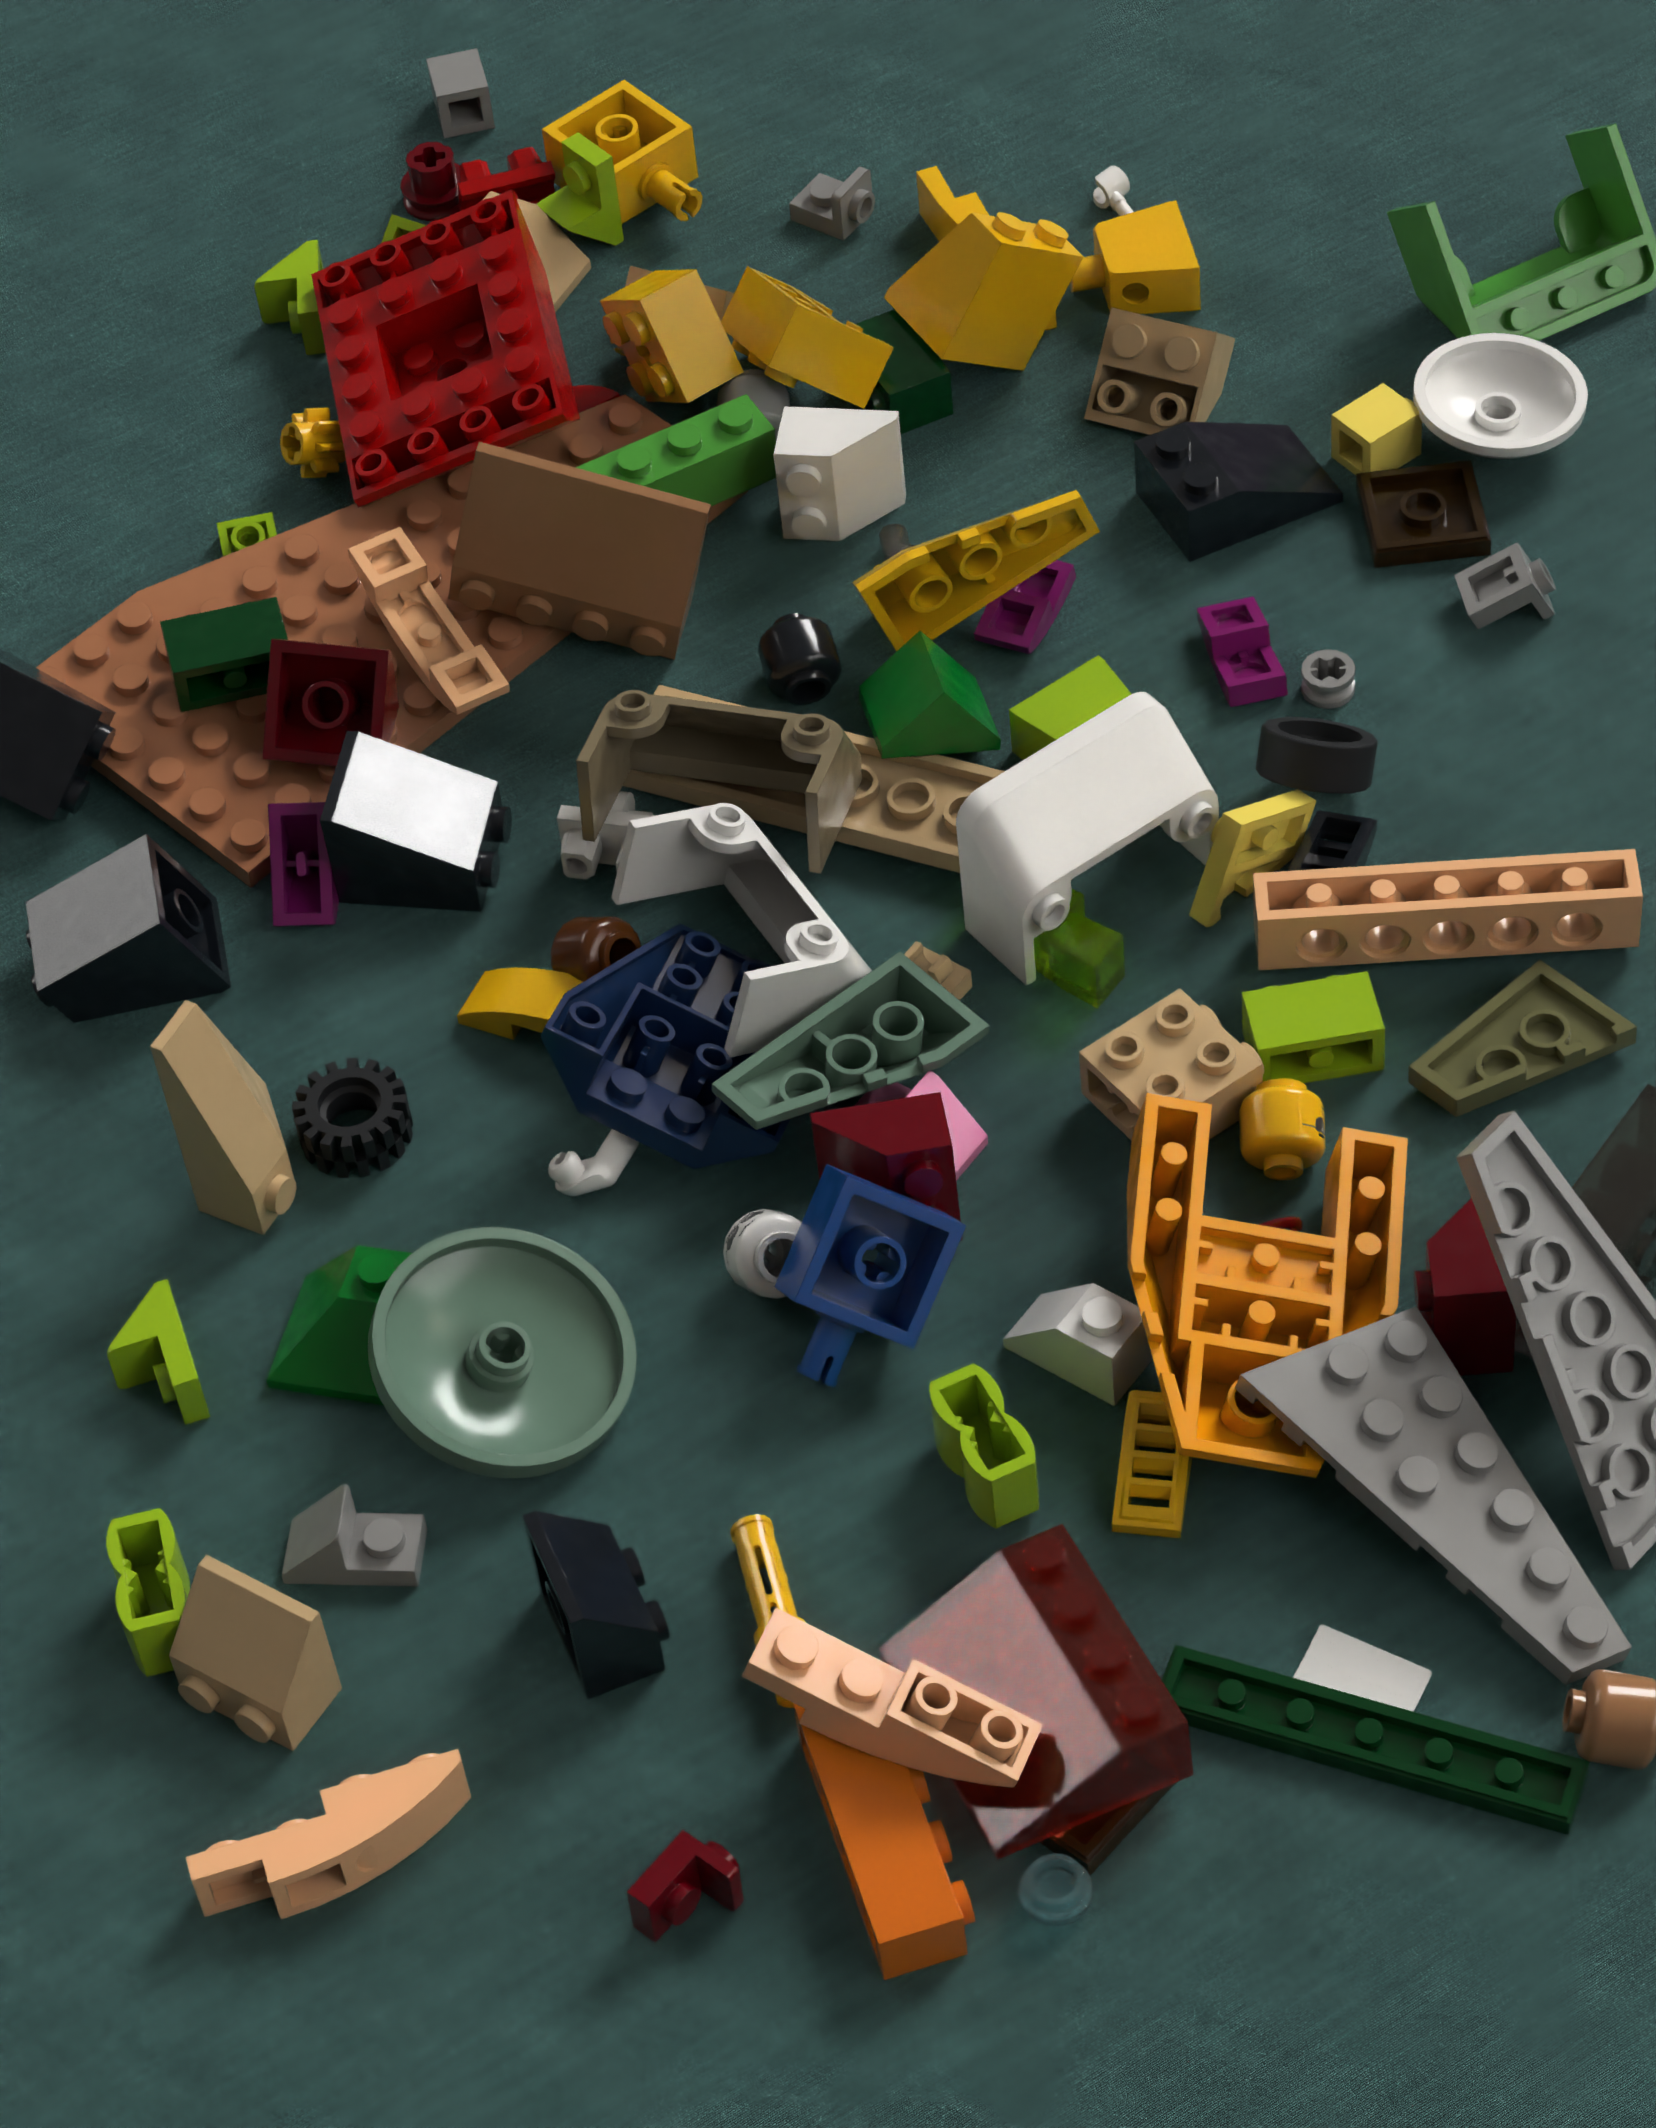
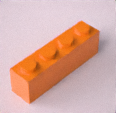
(890, 1854)

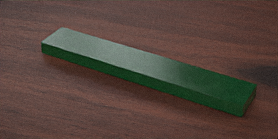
(1377, 1740)

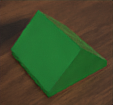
(926, 704)

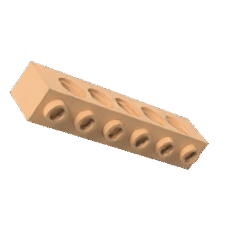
(1447, 909)

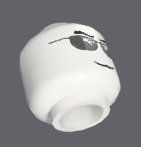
(748, 1245)

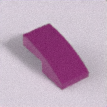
(1028, 610)
(1241, 651)

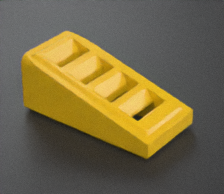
(1149, 1426)

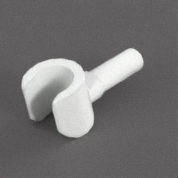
(1111, 188)

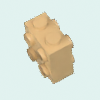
(1171, 1053)

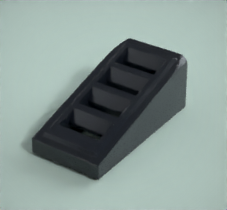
(1323, 854)

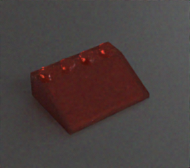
(1053, 1647)

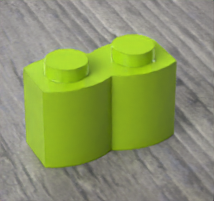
(984, 1445)
(149, 1585)

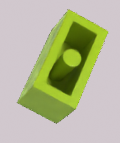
(1316, 1028)

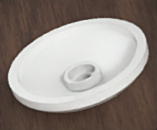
(1500, 395)

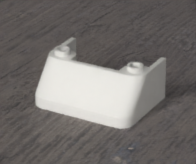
(1069, 811)
(727, 847)

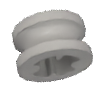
(1328, 691)

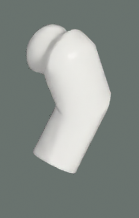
(584, 1176)

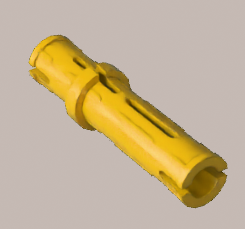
(758, 1550)

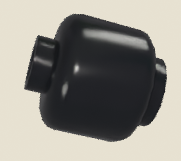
(799, 659)

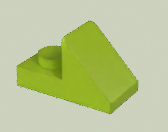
(590, 198)
(289, 295)
(156, 1348)

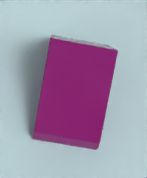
(300, 866)

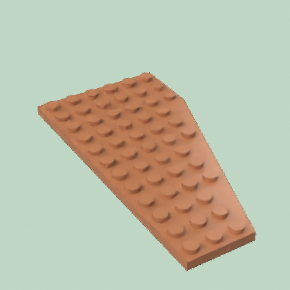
(206, 764)

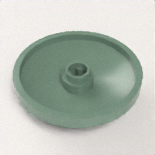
(501, 1352)

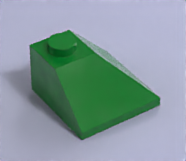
(330, 1324)

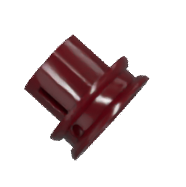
(431, 182)

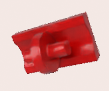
(527, 178)

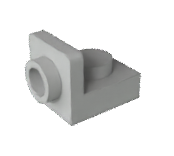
(835, 205)
(1504, 585)

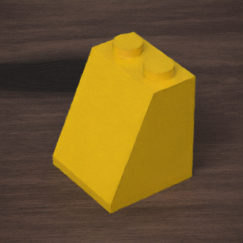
(988, 289)

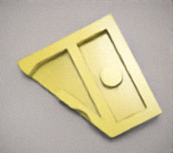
(1248, 842)

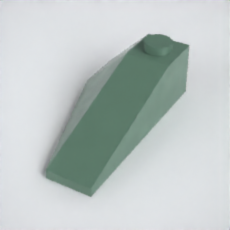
(861, 1040)

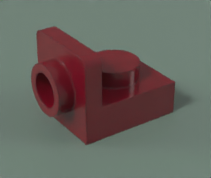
(674, 1884)

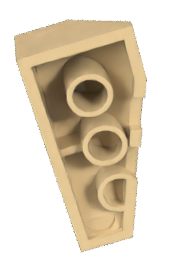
(223, 1123)

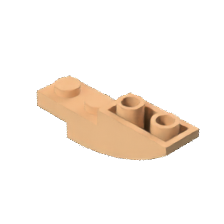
(891, 1714)
(365, 1832)

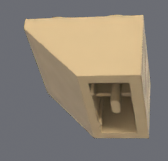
(1157, 373)

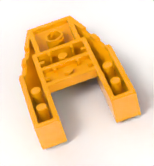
(1245, 1293)

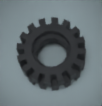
(358, 1144)

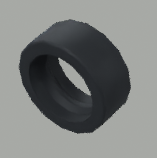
(1316, 755)

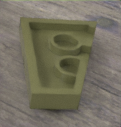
(1518, 1040)

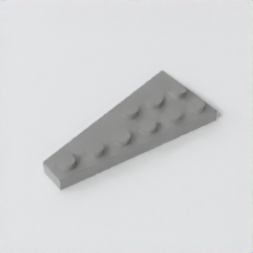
(1583, 1323)
(1436, 1472)

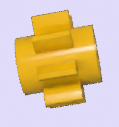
(313, 443)

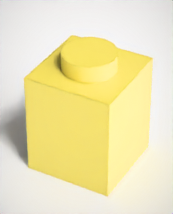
(1376, 432)

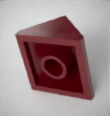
(321, 694)

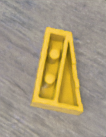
(801, 340)

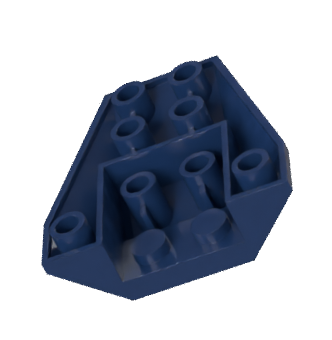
(651, 1041)

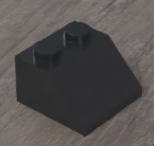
(596, 1601)

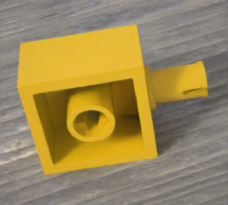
(648, 147)
(670, 336)

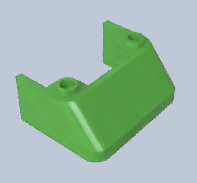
(1601, 261)

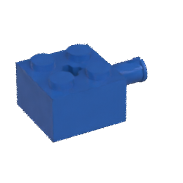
(856, 1296)

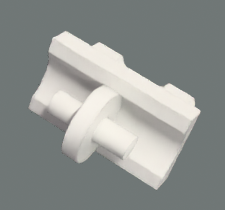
(581, 856)

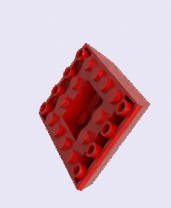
(442, 348)

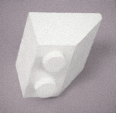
(837, 470)

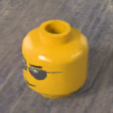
(1282, 1128)

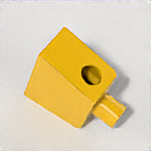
(1143, 263)

